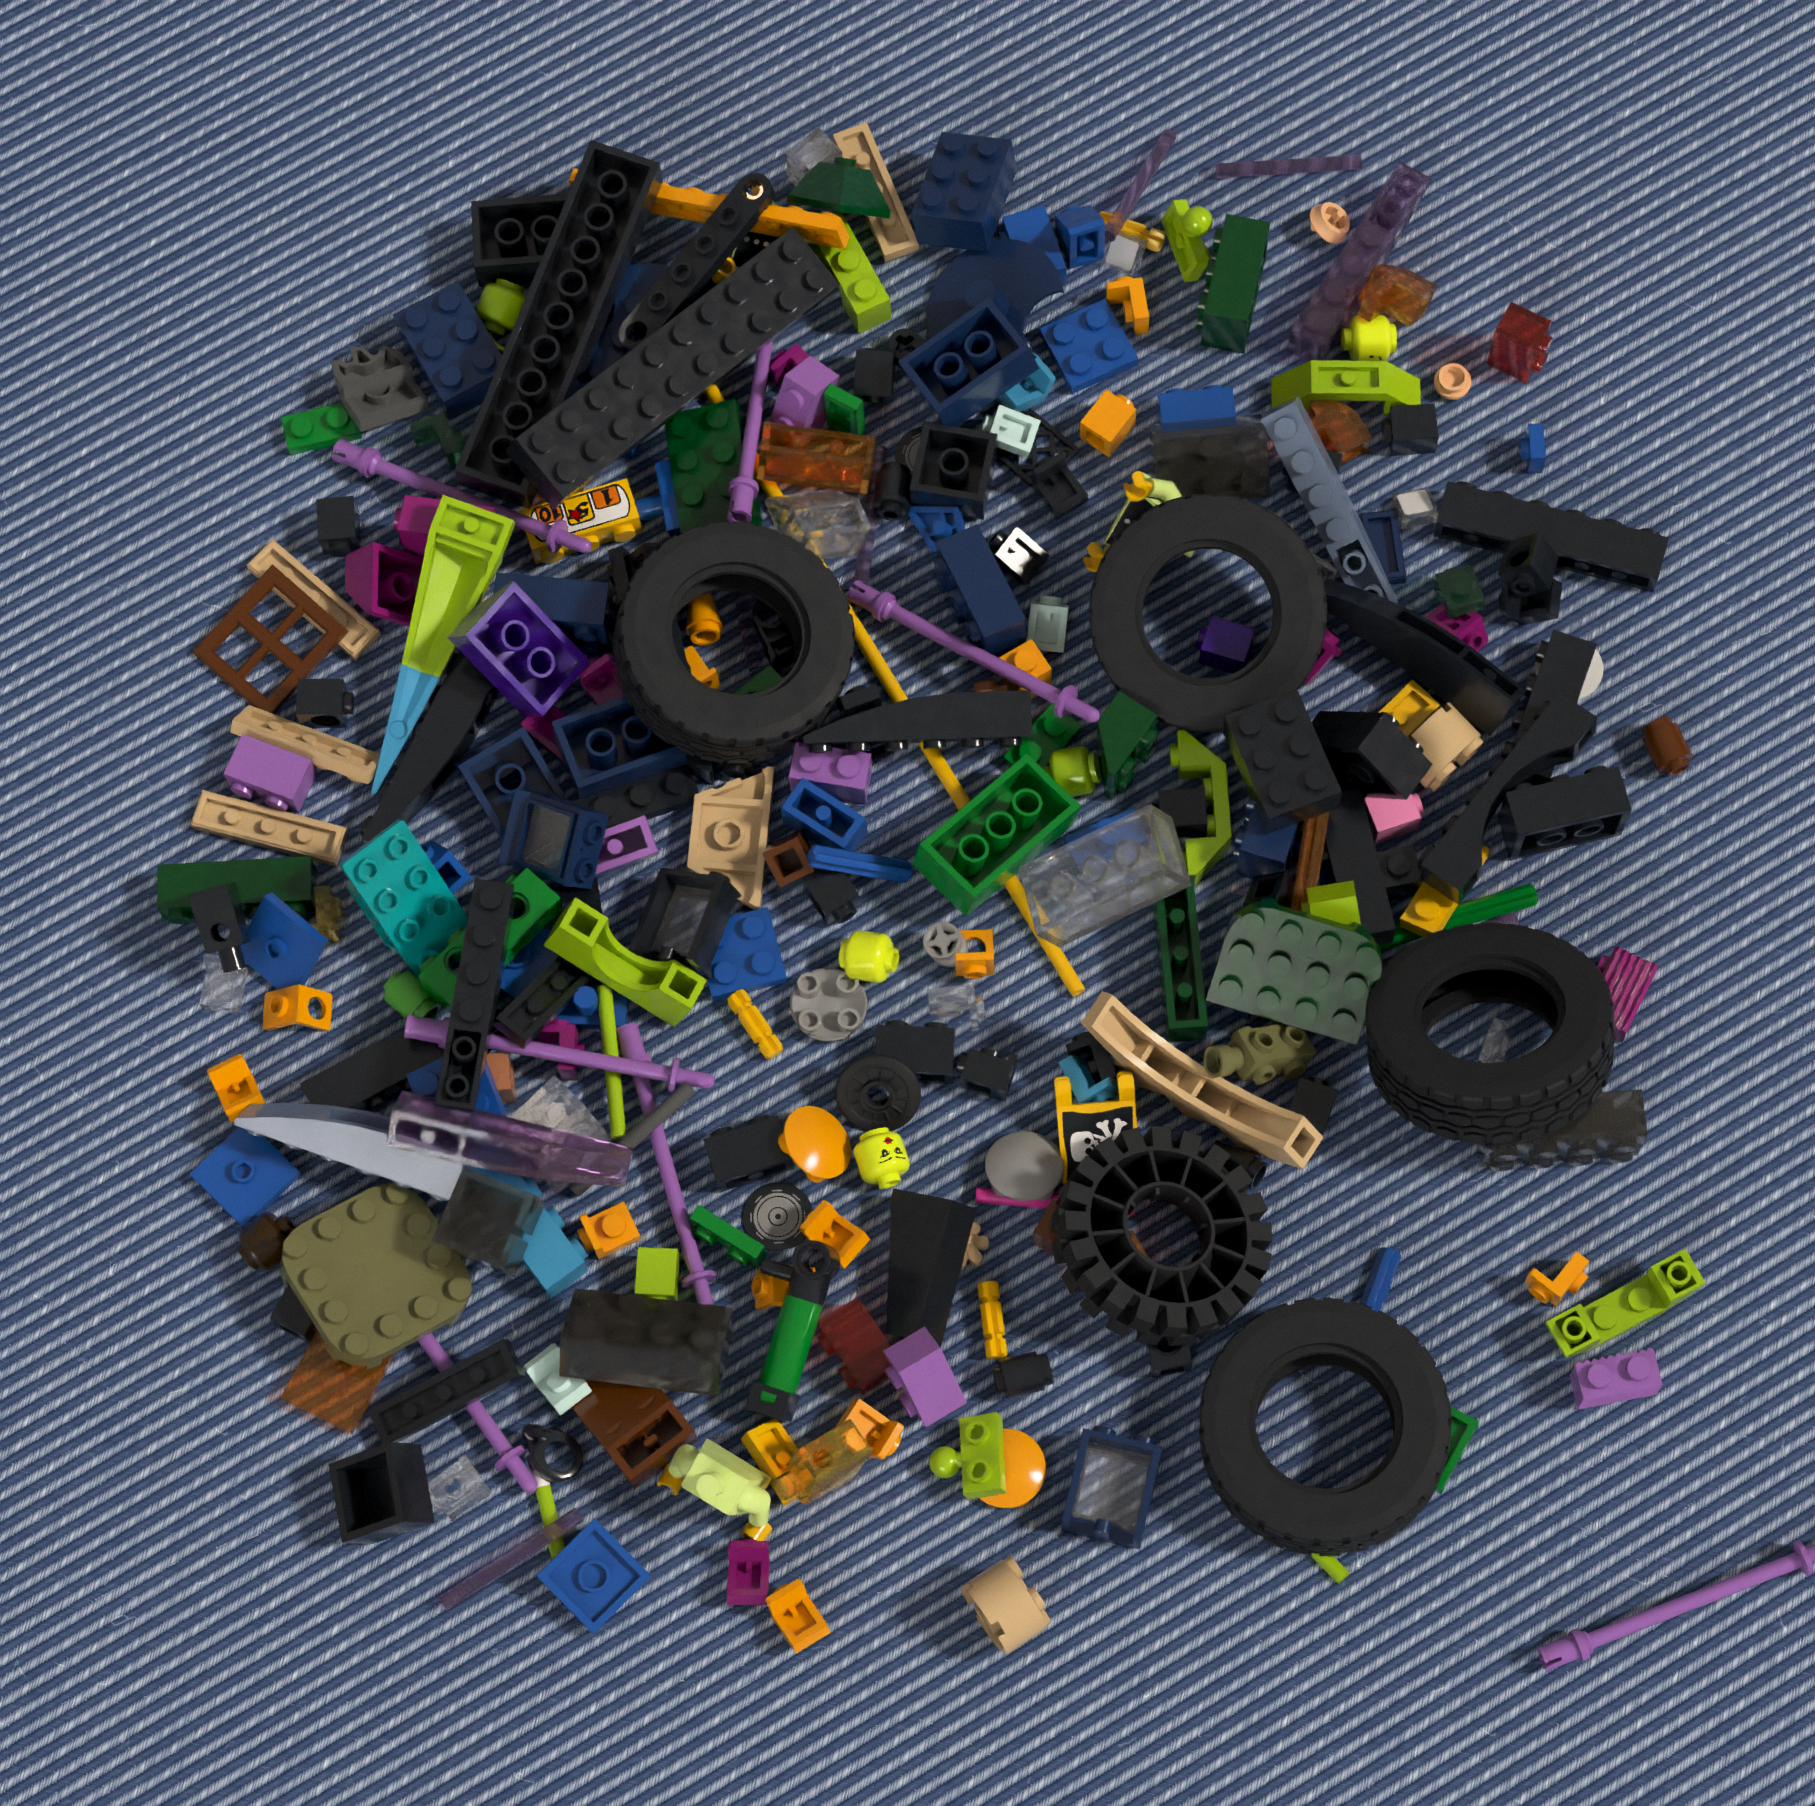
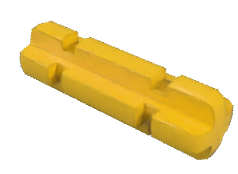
(1154, 236)
(755, 1024)
(992, 1319)

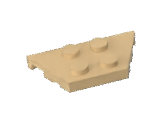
(732, 833)

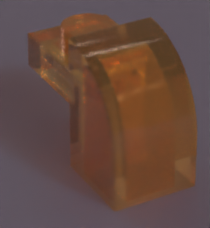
(1396, 293)
(1340, 429)

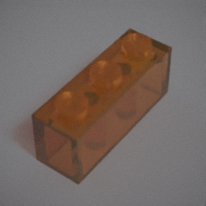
(815, 457)

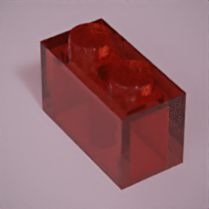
(1520, 343)
(857, 1345)

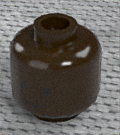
(263, 1240)

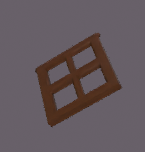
(270, 641)

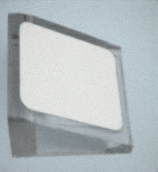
(1125, 253)
(1415, 508)

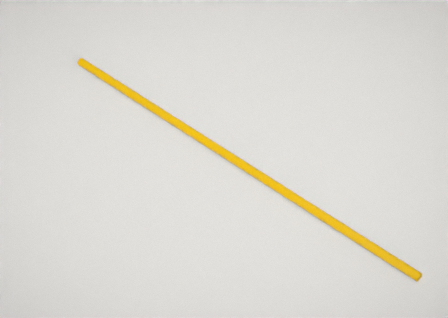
(934, 756)

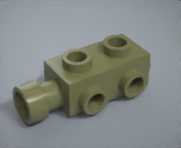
(1261, 1053)

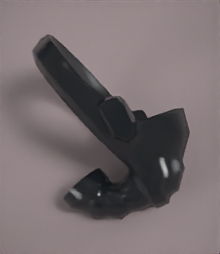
(537, 1440)

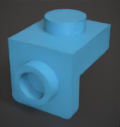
(1031, 390)
(1082, 1083)

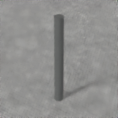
(648, 1125)

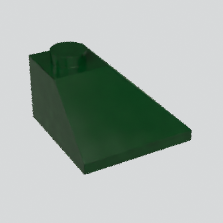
(841, 189)

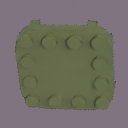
(374, 1274)

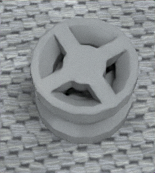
(939, 937)

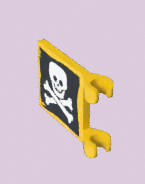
(1088, 1124)

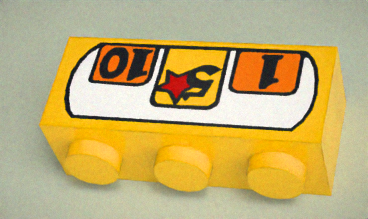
(595, 514)

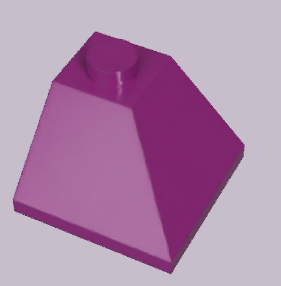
(383, 581)

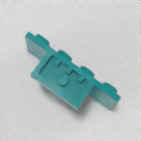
(403, 895)

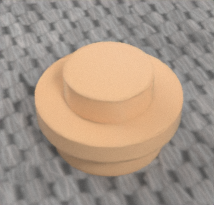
(1452, 381)

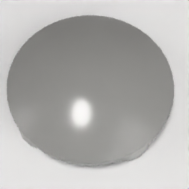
(828, 1004)
(1024, 1166)

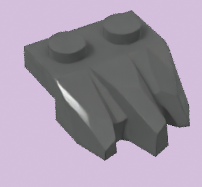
(378, 387)

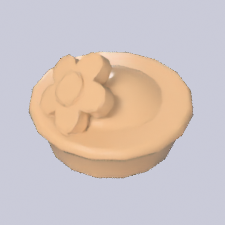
(1329, 222)

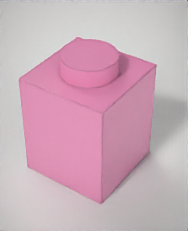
(1393, 816)

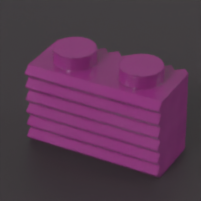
(1628, 982)

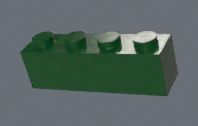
(287, 877)
(1180, 966)

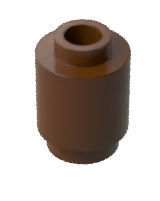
(1666, 746)

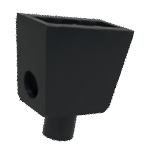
(220, 906)

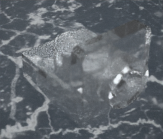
(222, 990)
(952, 1000)
(1495, 1042)

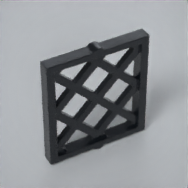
(1050, 431)

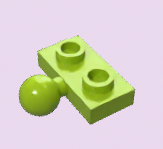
(1184, 233)
(979, 1457)

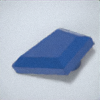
(936, 522)

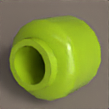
(500, 306)
(1075, 770)

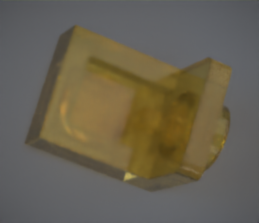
(328, 913)

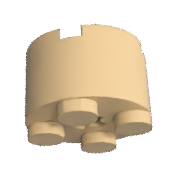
(1446, 740)
(1006, 1606)

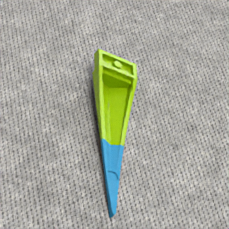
(457, 568)

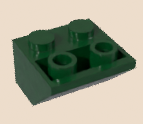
(1123, 740)

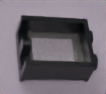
(685, 918)

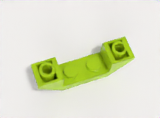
(1346, 382)
(1199, 762)
(1627, 1307)

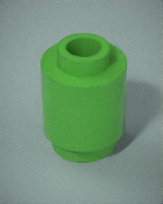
(408, 997)

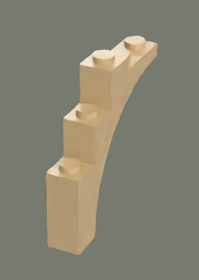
(1162, 1068)

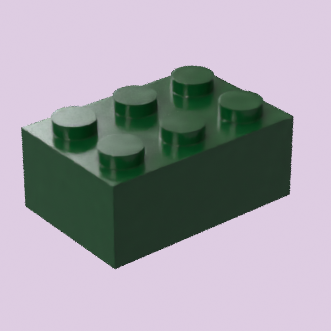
(1232, 283)

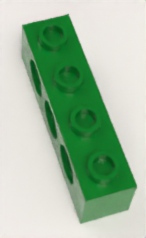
(540, 908)

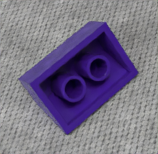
(519, 650)

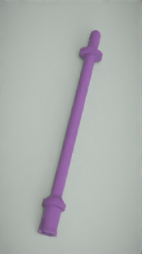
(370, 462)
(744, 488)
(885, 607)
(436, 1032)
(698, 1278)
(509, 1456)
(1582, 1644)

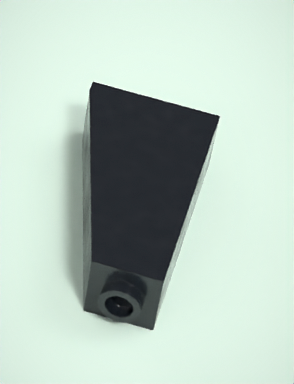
(924, 1261)

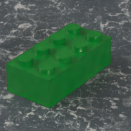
(996, 834)

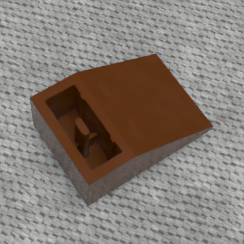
(634, 1427)

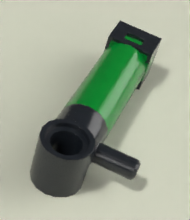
(794, 1329)

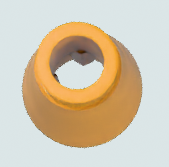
(702, 619)

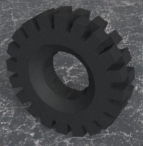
(1130, 1285)

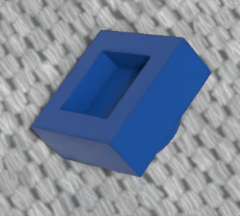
(1533, 448)

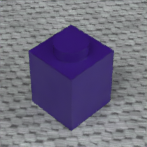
(1225, 645)

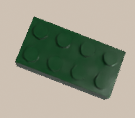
(704, 459)

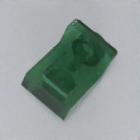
(437, 427)
(1459, 591)

